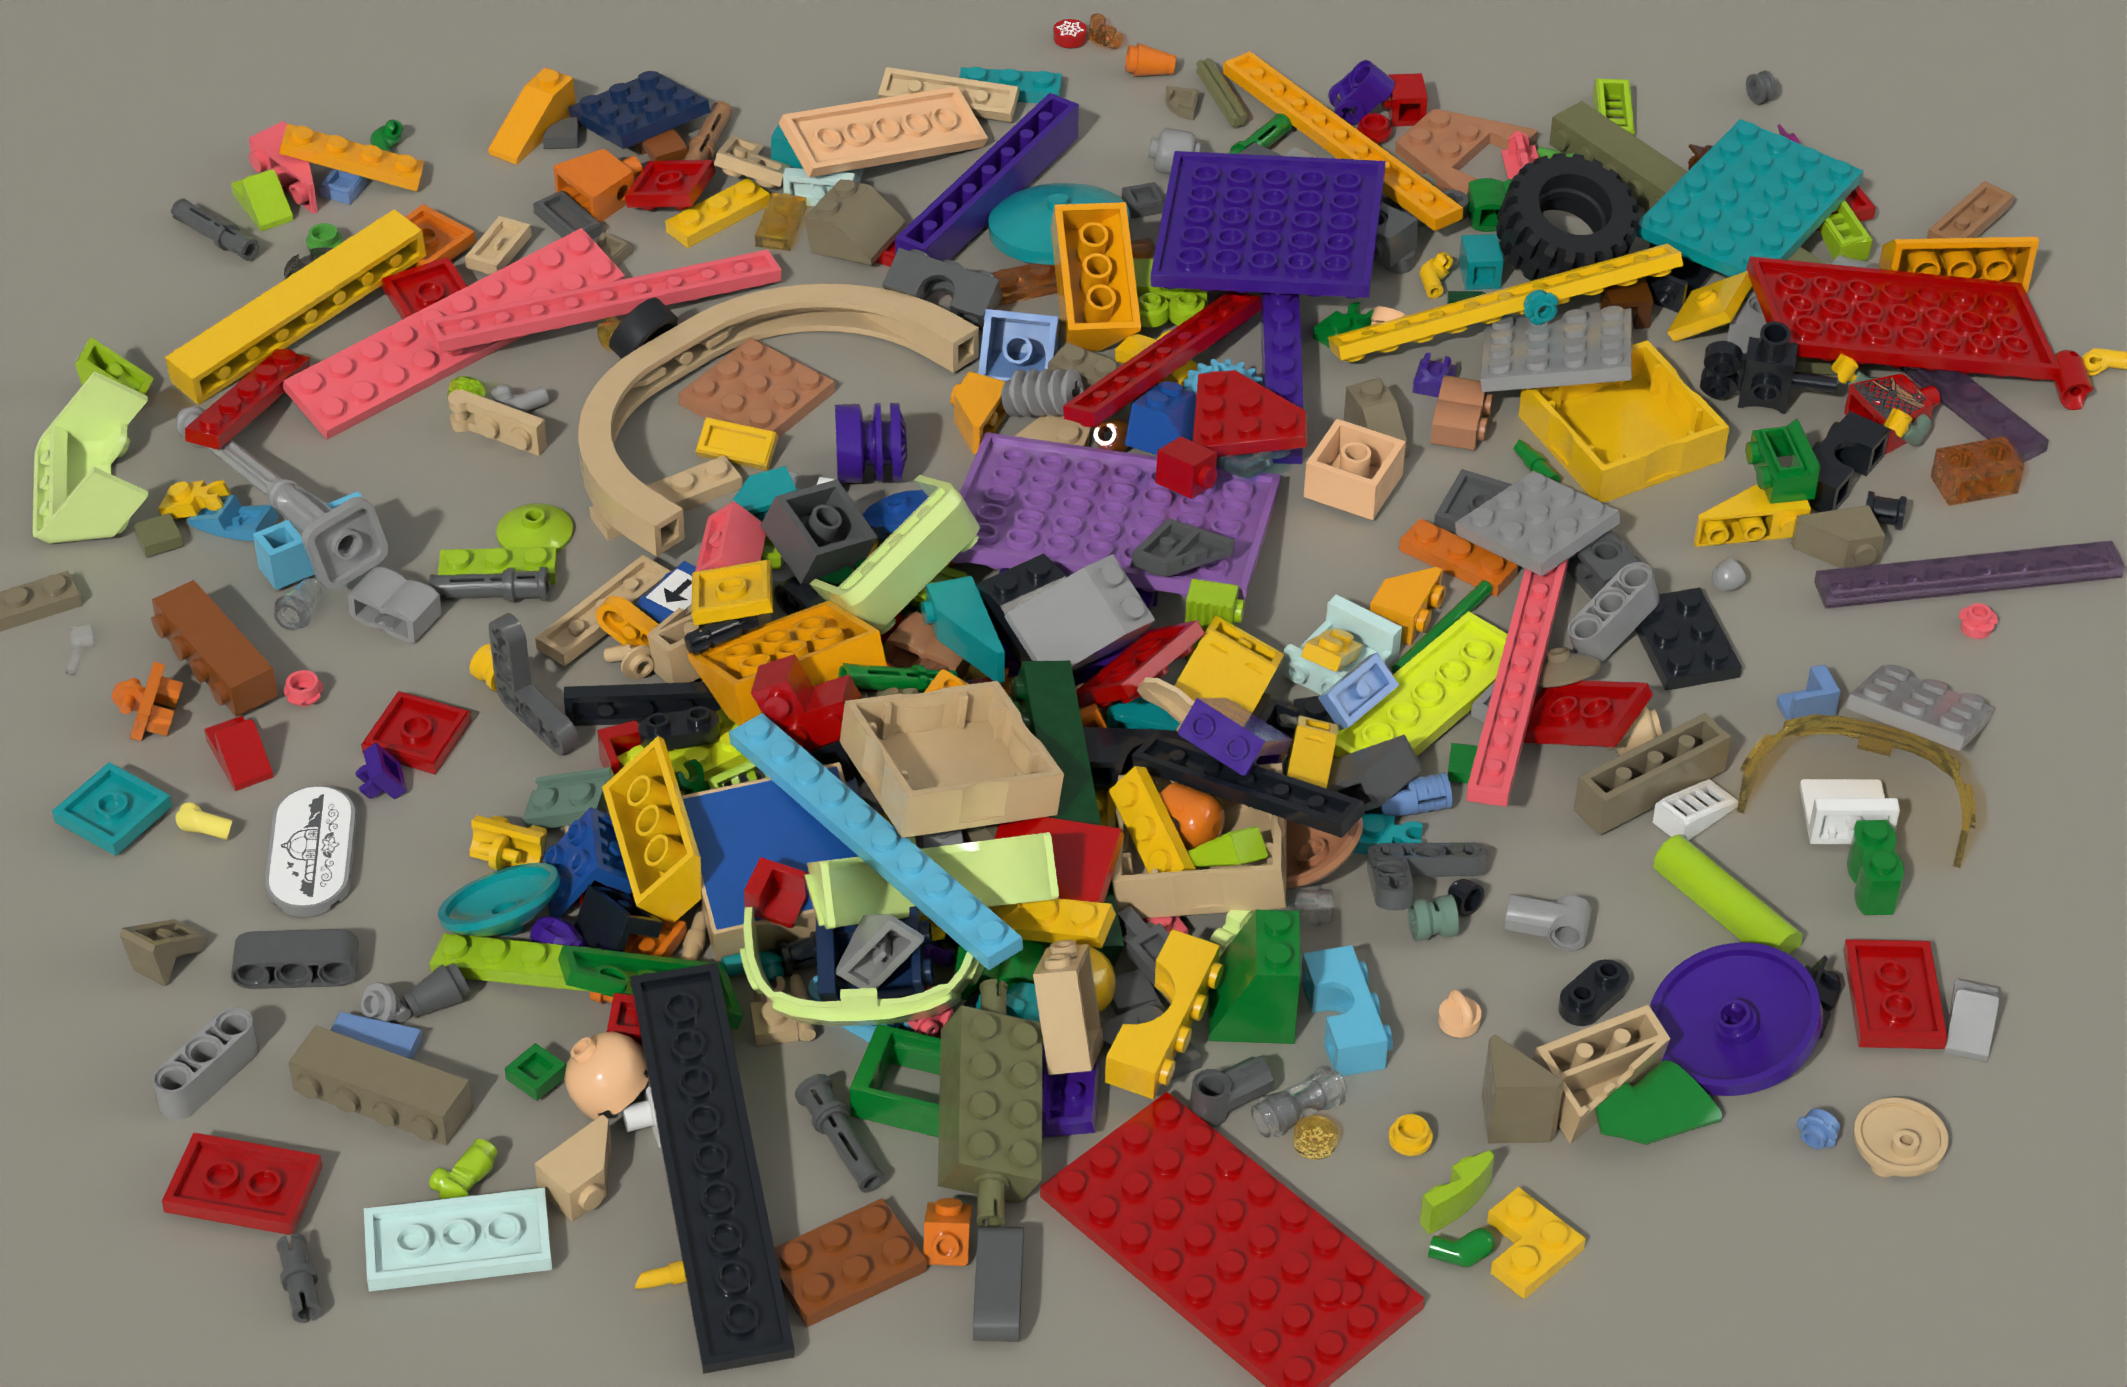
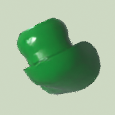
(387, 135)
(1464, 1251)

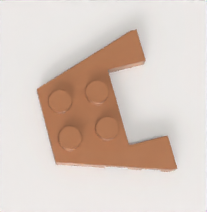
(1449, 140)

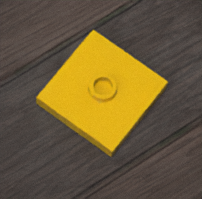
(1710, 306)
(732, 592)

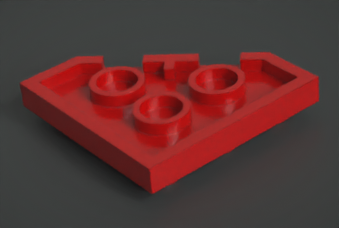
(1245, 417)

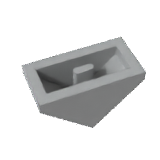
(877, 950)

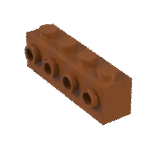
(214, 648)

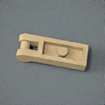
(497, 421)

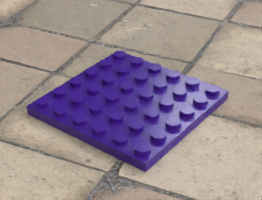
(1269, 224)

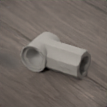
(1560, 921)

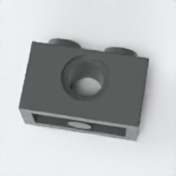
(1599, 562)

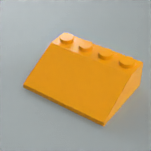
(818, 636)

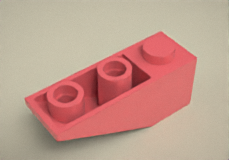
(292, 172)

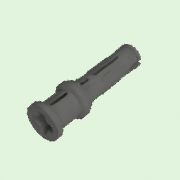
(509, 584)
(864, 1169)

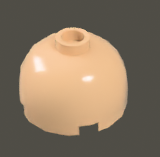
(605, 1073)

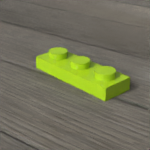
(497, 560)

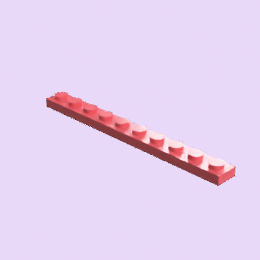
(601, 301)
(1515, 687)

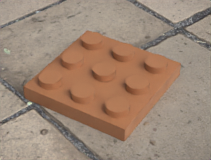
(757, 389)

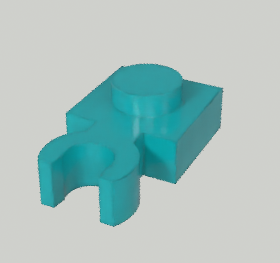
(1381, 829)

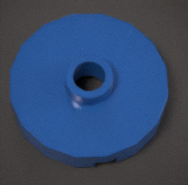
(892, 511)

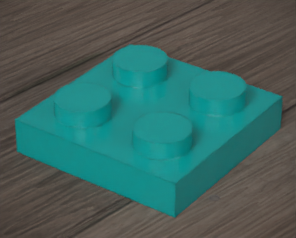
(112, 808)

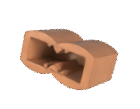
(1460, 413)
(917, 645)

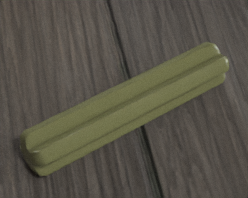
(1221, 93)

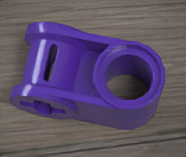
(1360, 89)

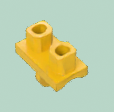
(506, 843)

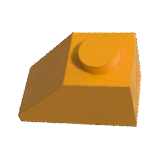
(977, 407)

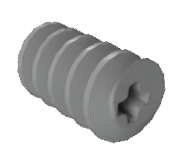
(1040, 392)

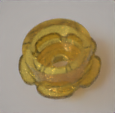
(605, 331)

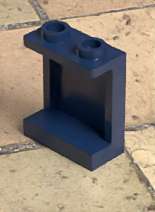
(906, 980)

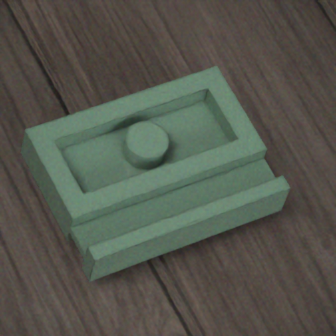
(566, 797)

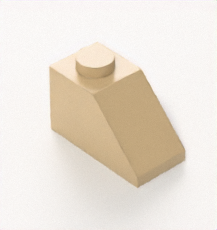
(577, 1170)

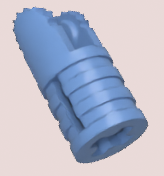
(1420, 796)

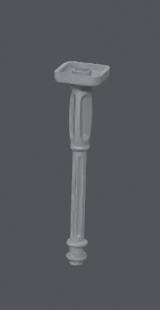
(338, 540)

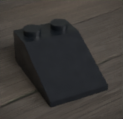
(1014, 587)

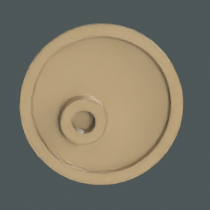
(1900, 1137)

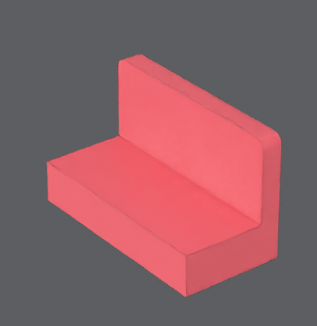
(731, 538)

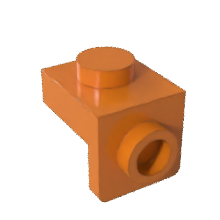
(947, 1232)

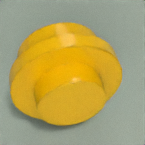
(1410, 1135)

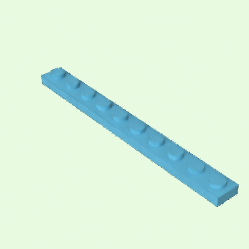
(877, 842)

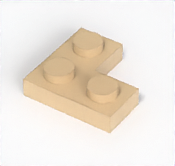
(745, 158)

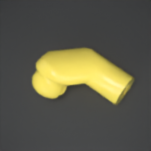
(193, 819)

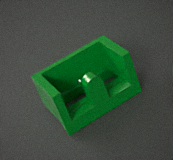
(1779, 482)

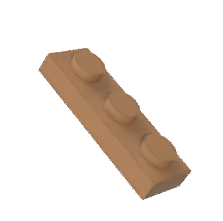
(1973, 213)

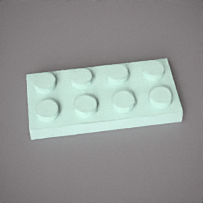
(457, 1239)

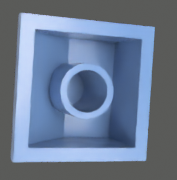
(1017, 342)

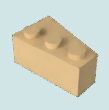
(669, 648)
(1600, 1061)

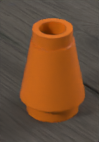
(1148, 61)
(1118, 438)

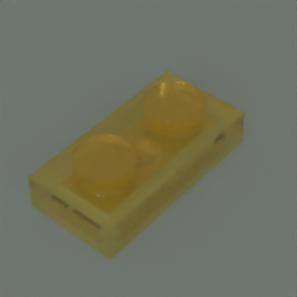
(780, 221)

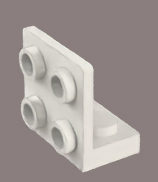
(1836, 805)

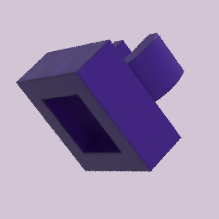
(1430, 375)
(381, 773)

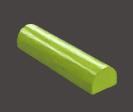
(1723, 896)

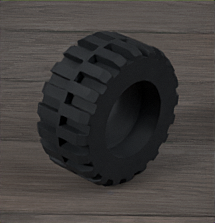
(1571, 187)

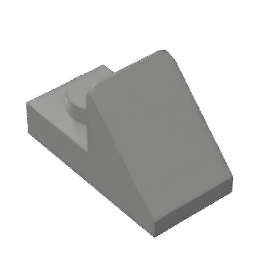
(1971, 1020)

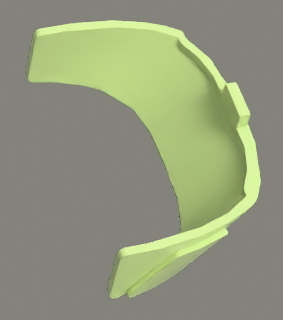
(997, 869)
(856, 1005)

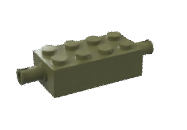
(990, 1104)

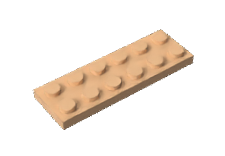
(882, 131)

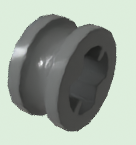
(1761, 87)

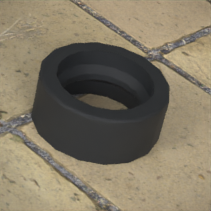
(641, 326)

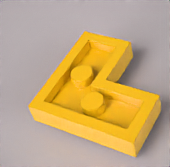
(1540, 1242)

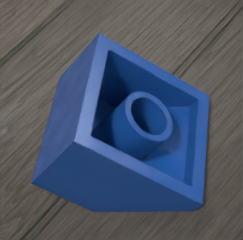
(1161, 417)

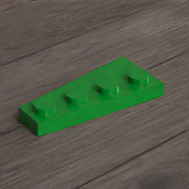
(610, 973)

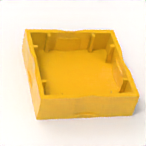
(1628, 431)

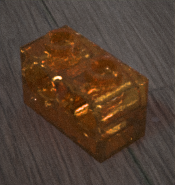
(1977, 471)

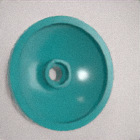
(500, 901)

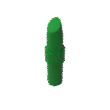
(1534, 461)

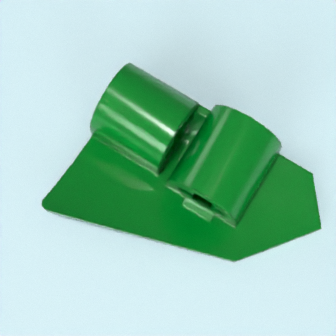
(1657, 1106)

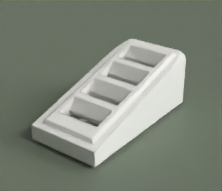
(1671, 820)

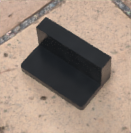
(609, 918)

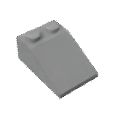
(1082, 616)

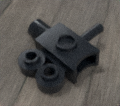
(1764, 370)

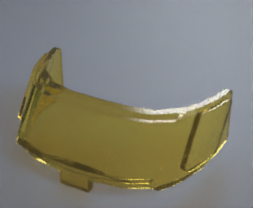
(1871, 738)

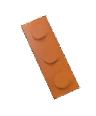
(1457, 556)

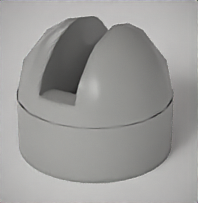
(1728, 575)

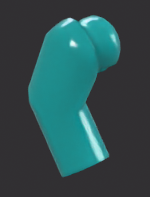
(770, 962)

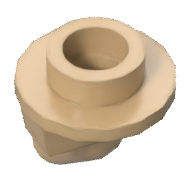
(635, 660)

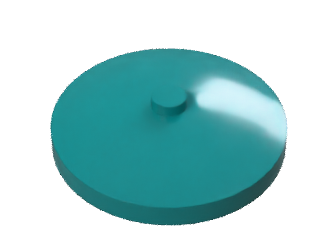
(1023, 220)

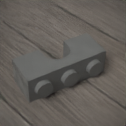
(921, 276)

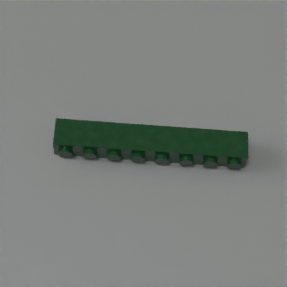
(1053, 716)

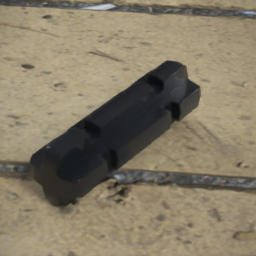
(719, 633)

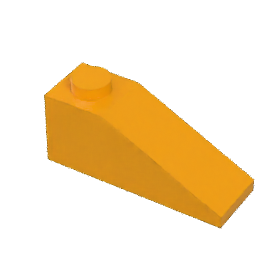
(538, 106)

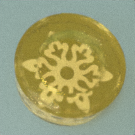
(1315, 1137)

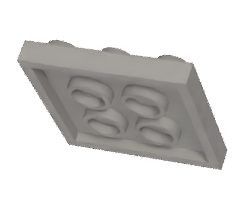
(1537, 523)
(1920, 707)

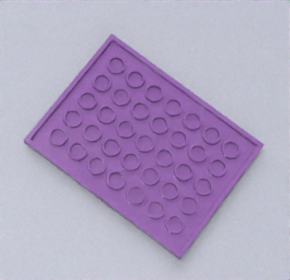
(1104, 502)

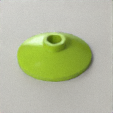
(535, 527)

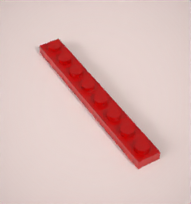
(1161, 358)

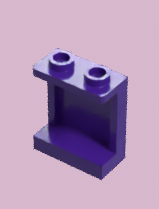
(1233, 734)

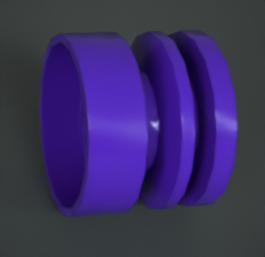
(869, 442)

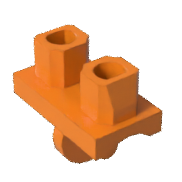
(134, 697)

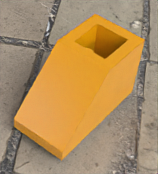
(1410, 601)

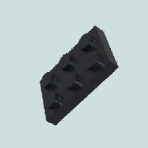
(1687, 641)

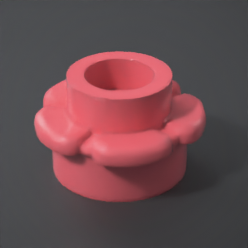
(1977, 620)
(303, 688)

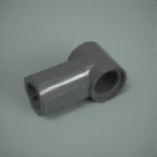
(1221, 1091)

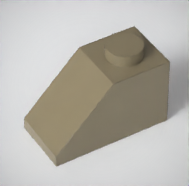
(1374, 408)
(1840, 536)

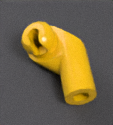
(2100, 359)

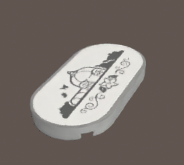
(311, 850)

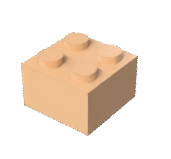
(1354, 469)

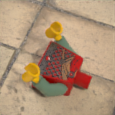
(1888, 401)

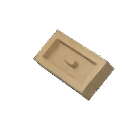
(498, 245)

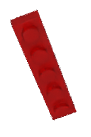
(245, 400)

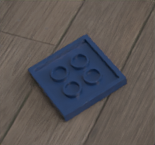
(639, 109)

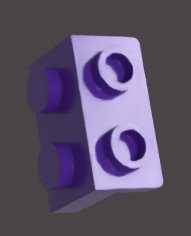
(1069, 1101)

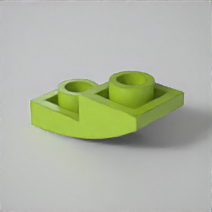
(1467, 1185)

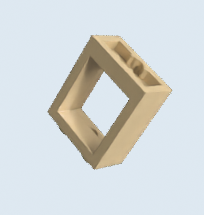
(1068, 1008)

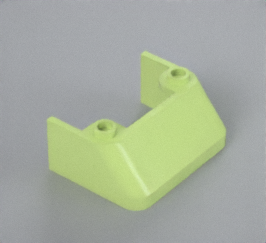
(72, 465)
(907, 557)

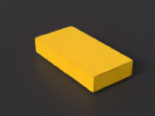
(738, 443)

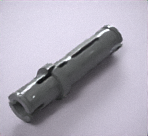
(225, 234)

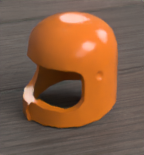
(1196, 814)

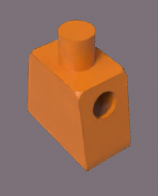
(597, 181)

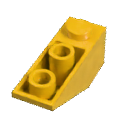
(1748, 519)
(1312, 751)

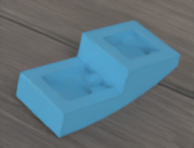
(234, 520)

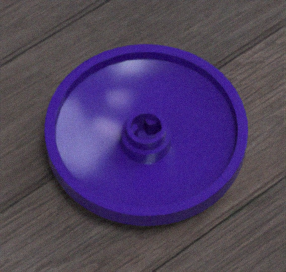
(1739, 1017)

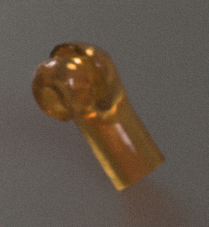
(1103, 34)

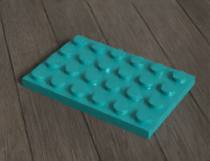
(1749, 199)

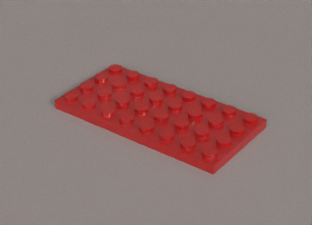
(1904, 318)
(1230, 1248)

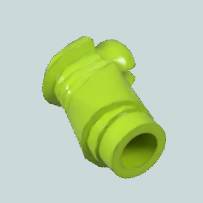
(467, 1171)

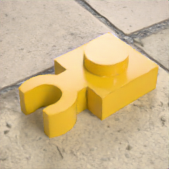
(189, 498)

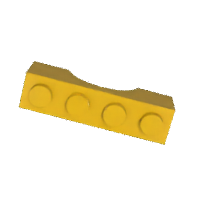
(1146, 1051)

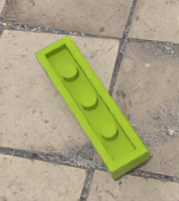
(502, 960)

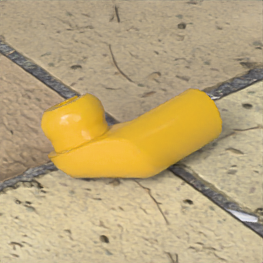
(1433, 272)

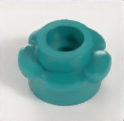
(1535, 301)

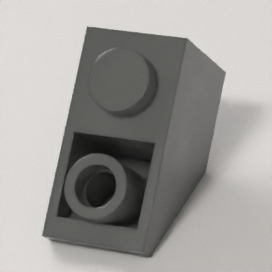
(1375, 771)

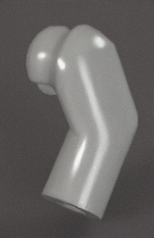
(523, 402)

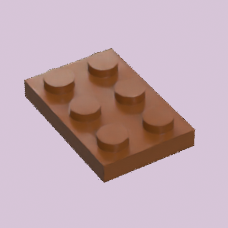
(847, 1262)

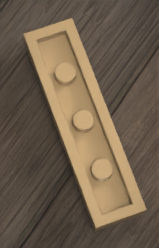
(984, 98)
(686, 489)
(579, 627)

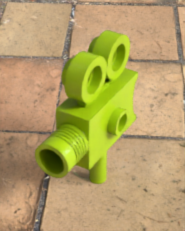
(1161, 304)

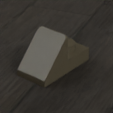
(156, 946)

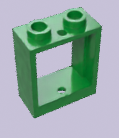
(904, 1049)

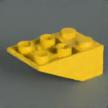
(1229, 666)

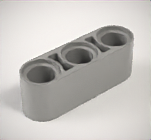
(1614, 611)
(205, 1063)

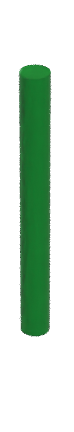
(1467, 604)

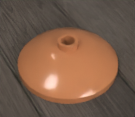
(1315, 853)

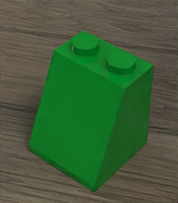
(1259, 982)

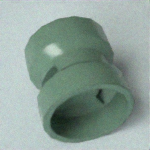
(1433, 918)

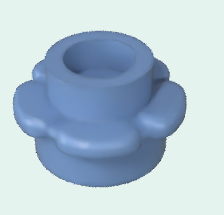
(1818, 1129)

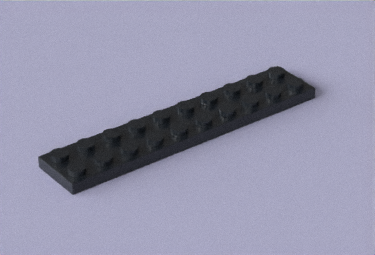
(711, 1169)

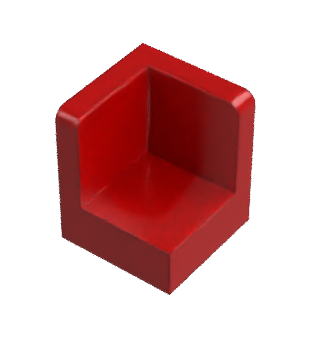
(616, 741)
(776, 892)

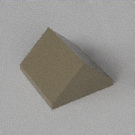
(1518, 1096)

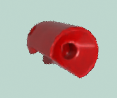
(2071, 380)

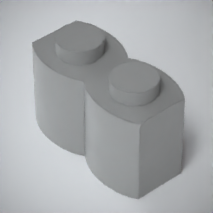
(394, 604)

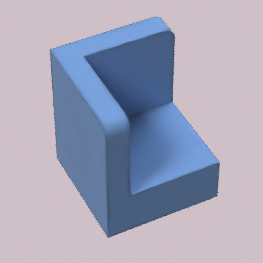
(1819, 697)

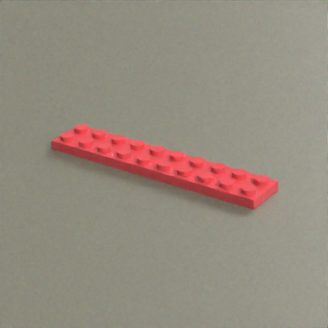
(404, 359)

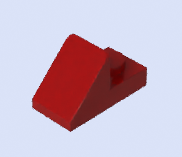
(239, 752)

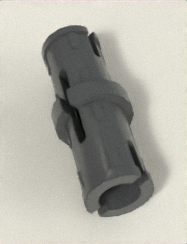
(299, 1278)

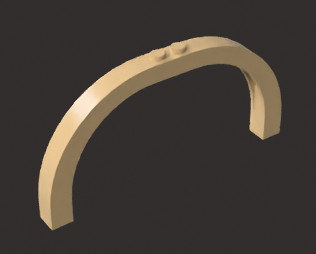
(846, 308)

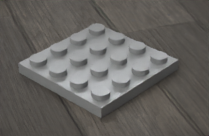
(1561, 352)

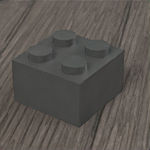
(818, 530)

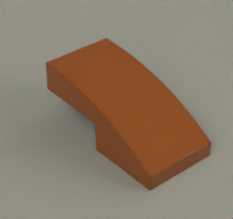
(664, 147)

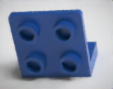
(584, 855)

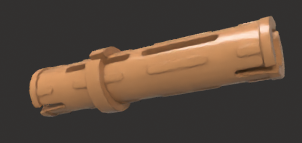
(718, 119)

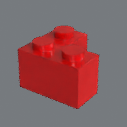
(797, 707)

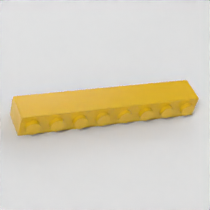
(295, 306)

